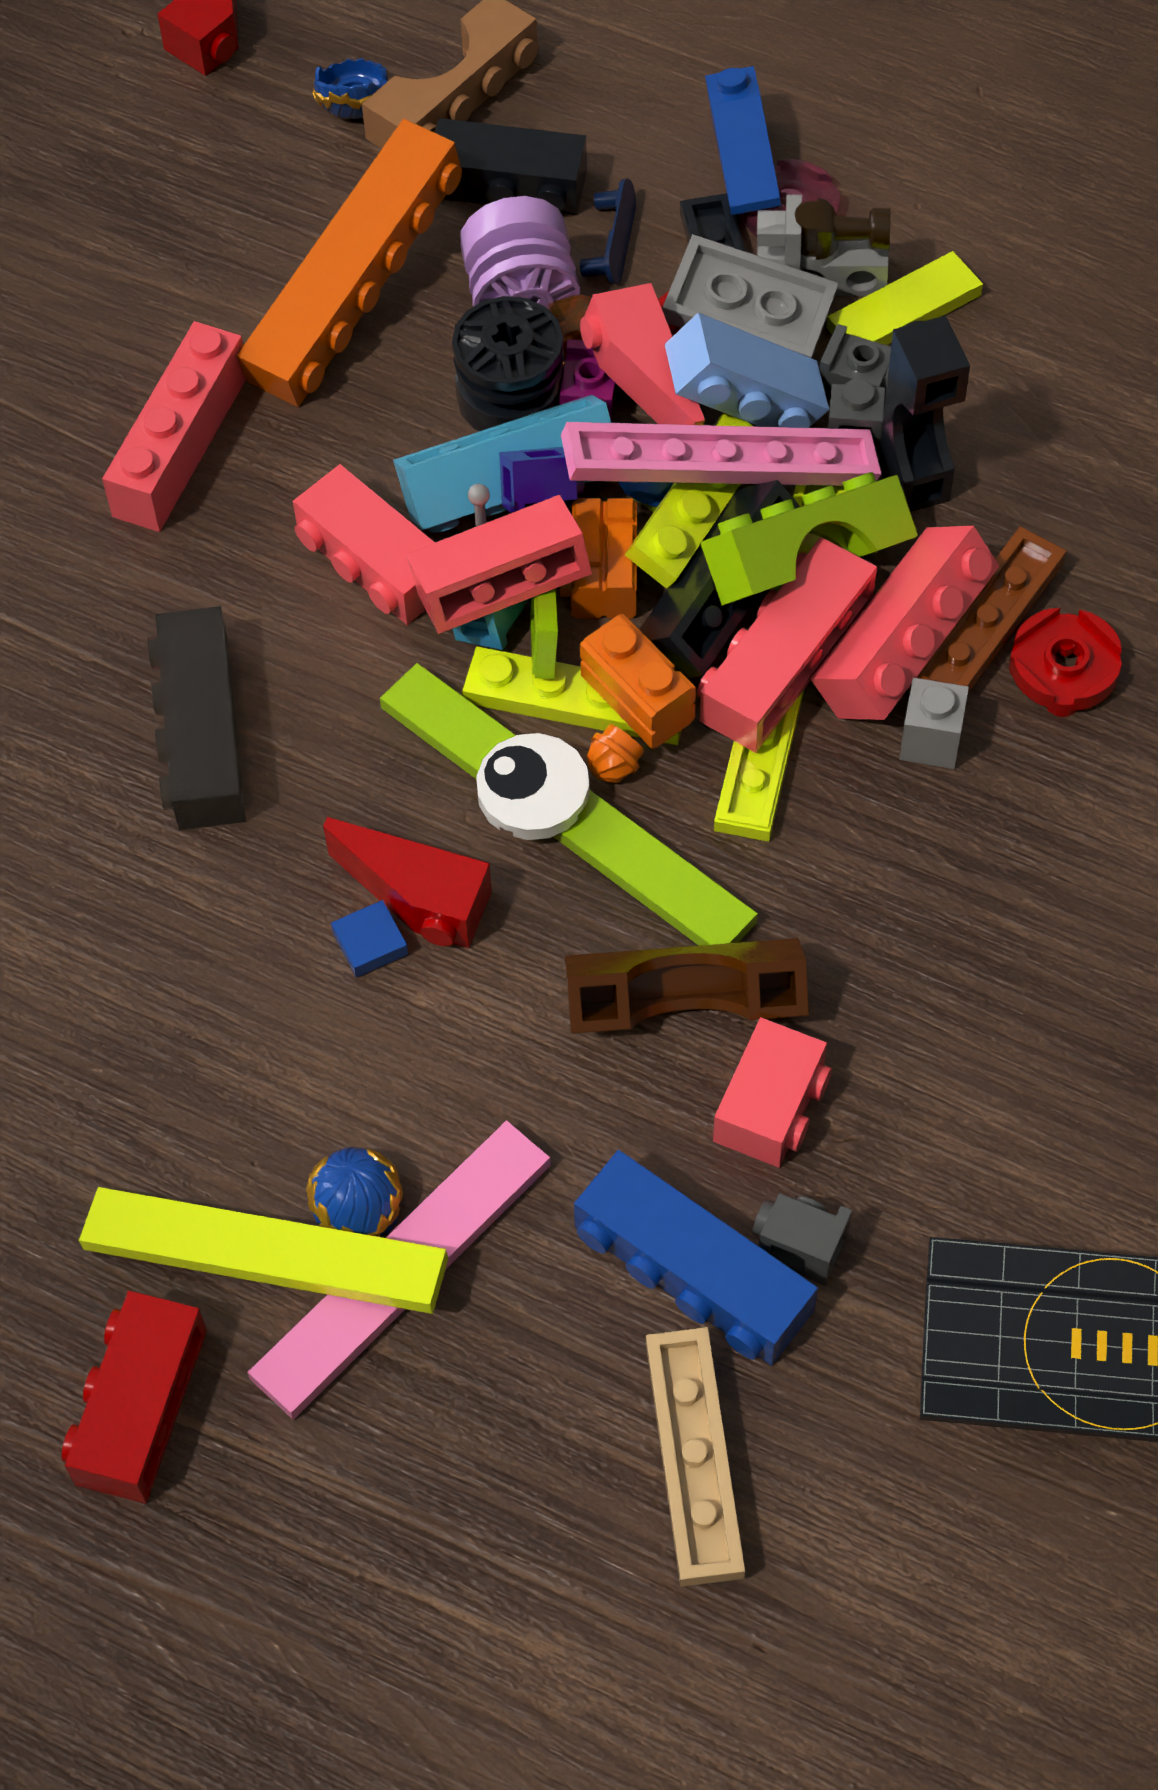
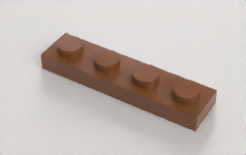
(1024, 573)

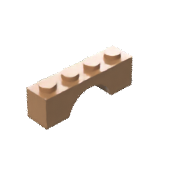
(495, 46)

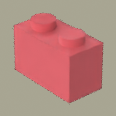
(771, 1092)

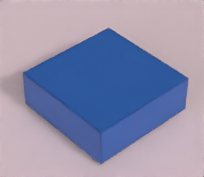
(369, 938)

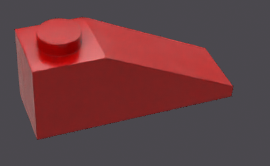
(422, 885)

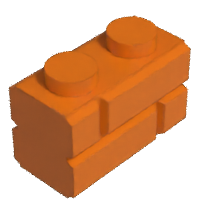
(607, 534)
(637, 681)

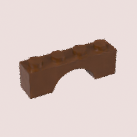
(741, 978)

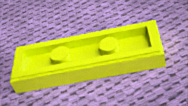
(915, 297)

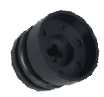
(507, 361)

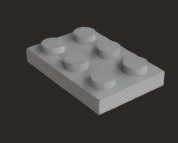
(750, 295)

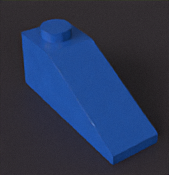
(742, 140)

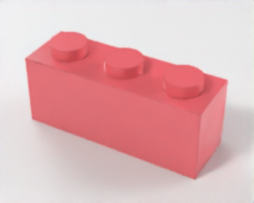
(362, 540)
(499, 564)

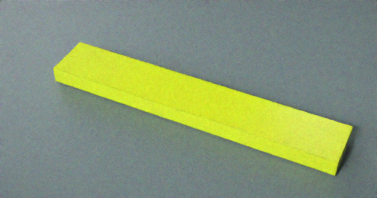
(265, 1250)

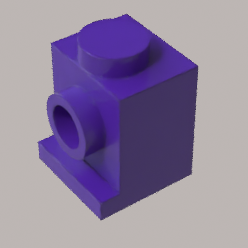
(535, 477)

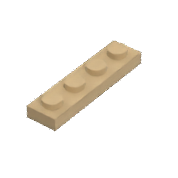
(694, 1457)

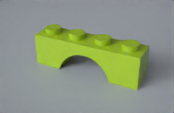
(764, 553)

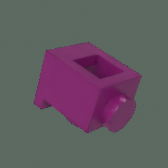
(585, 377)

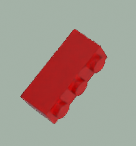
(134, 1396)

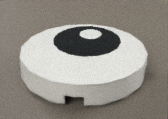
(533, 786)

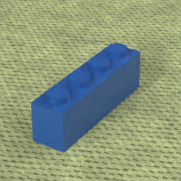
(694, 1259)

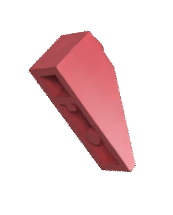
(629, 345)

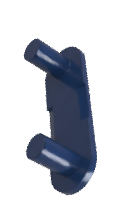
(618, 240)

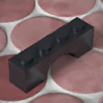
(923, 377)

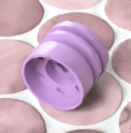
(518, 251)

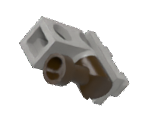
(828, 245)

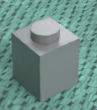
(933, 723)

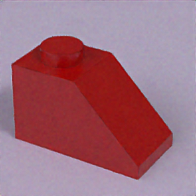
(200, 32)

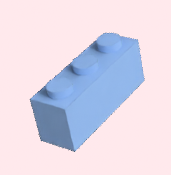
(745, 375)

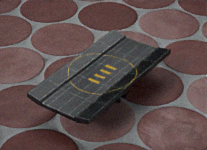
(1040, 1339)

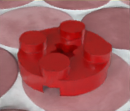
(1062, 687)

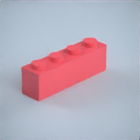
(175, 427)
(905, 622)
(785, 644)

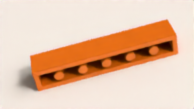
(350, 263)

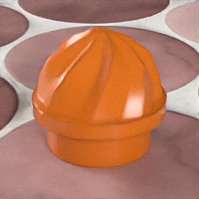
(613, 755)

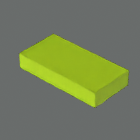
(544, 634)

